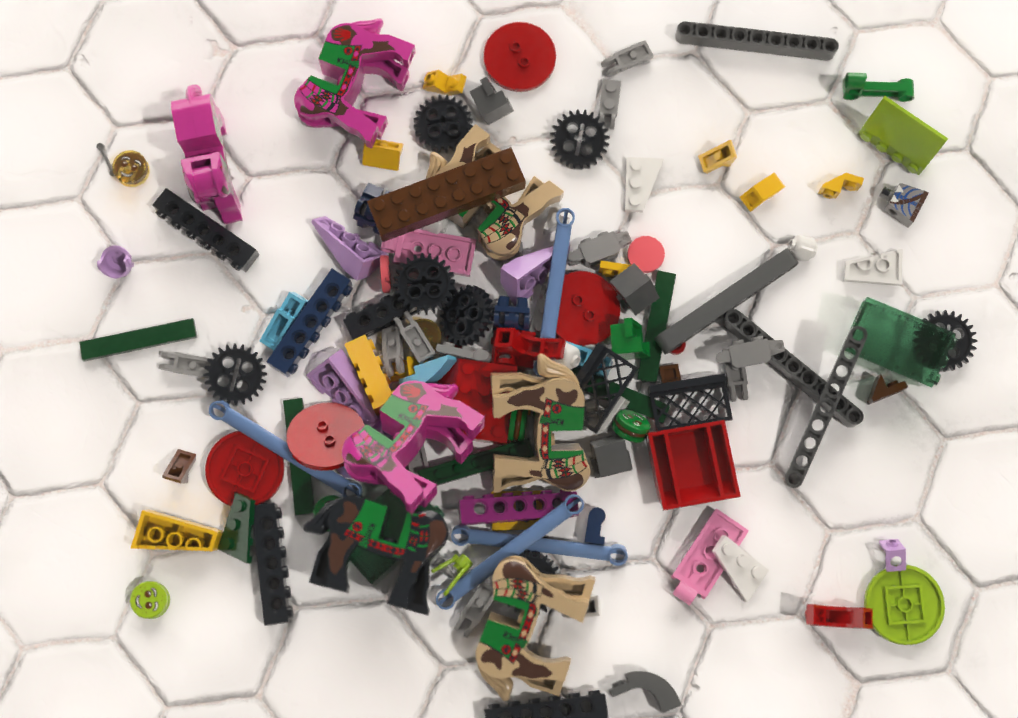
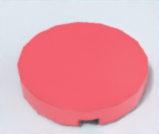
(646, 253)
(385, 273)

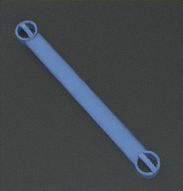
(556, 277)
(280, 447)
(543, 545)
(512, 548)

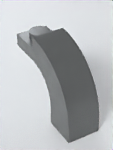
(661, 690)

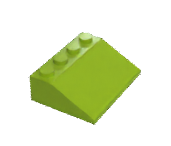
(902, 136)

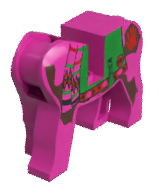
(347, 56)
(205, 167)
(410, 416)

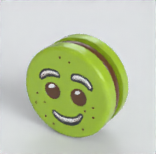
(150, 600)

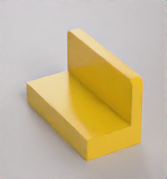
(383, 155)

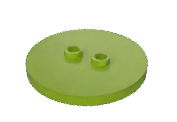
(905, 605)

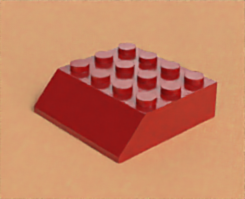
(475, 391)
(692, 465)

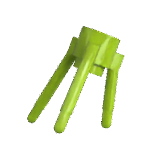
(461, 566)

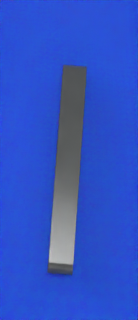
(763, 36)
(725, 301)
(801, 369)
(825, 396)

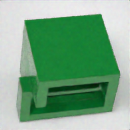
(628, 340)

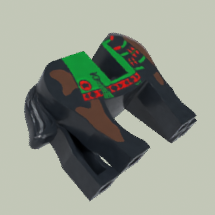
(362, 524)

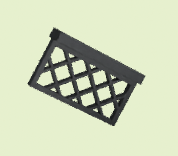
(587, 374)
(688, 386)

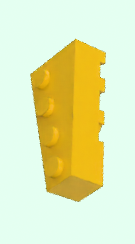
(369, 371)
(172, 533)

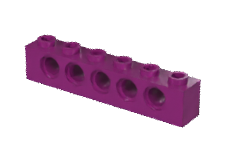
(468, 516)

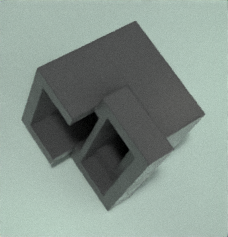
(490, 103)
(634, 289)
(609, 456)

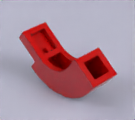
(528, 347)
(839, 616)

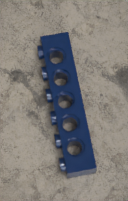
(310, 312)

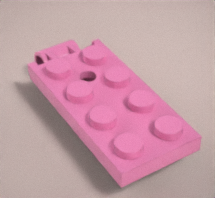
(455, 250)
(701, 553)

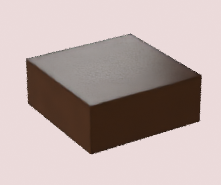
(669, 373)

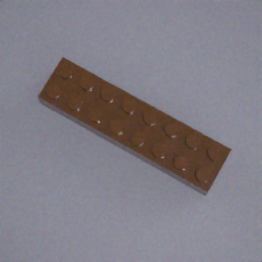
(447, 194)

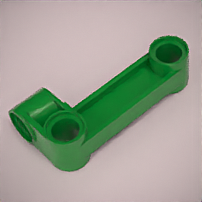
(856, 85)

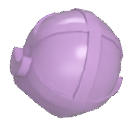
(115, 262)

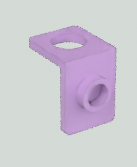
(894, 548)

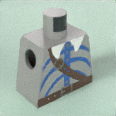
(904, 202)

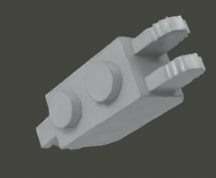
(604, 248)
(751, 353)

